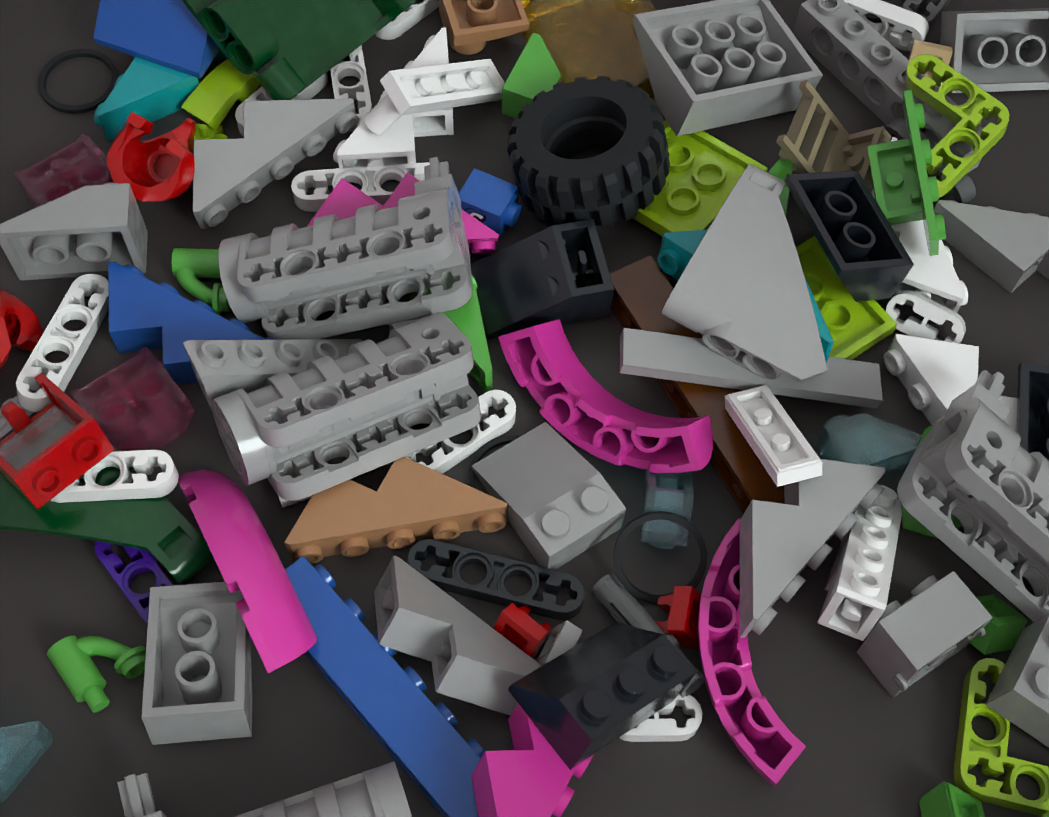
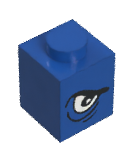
(491, 201)

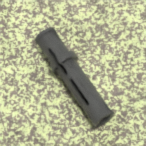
(629, 612)

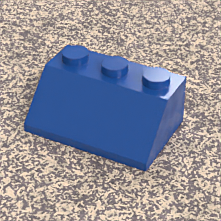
(157, 33)

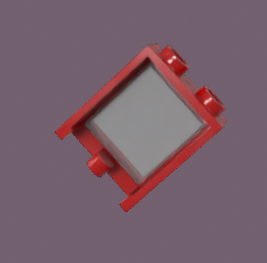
(50, 447)

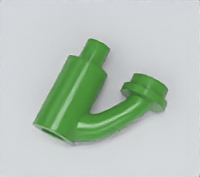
(200, 263)
(80, 674)

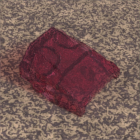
(65, 171)
(137, 404)

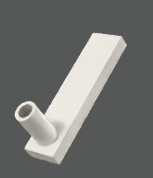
(434, 89)

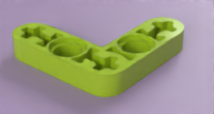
(965, 117)
(993, 753)

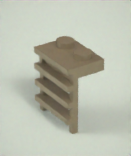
(838, 149)

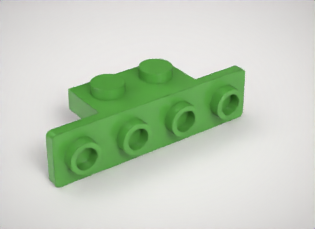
(902, 178)

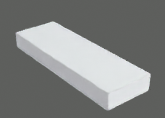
(773, 436)

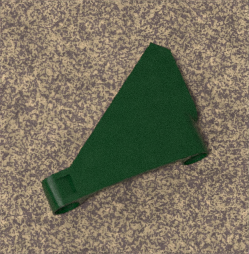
(291, 40)
(132, 523)

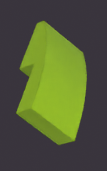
(218, 93)

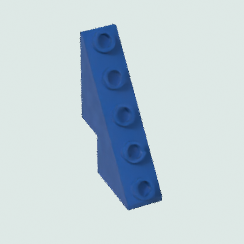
(161, 318)

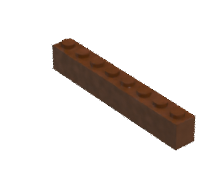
(638, 303)

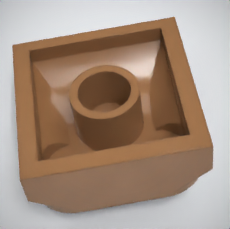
(477, 21)

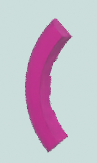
(596, 418)
(249, 564)
(728, 672)

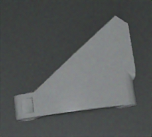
(750, 288)

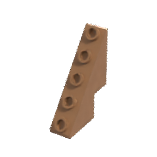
(406, 508)

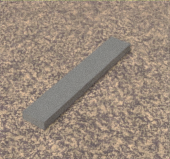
(693, 362)

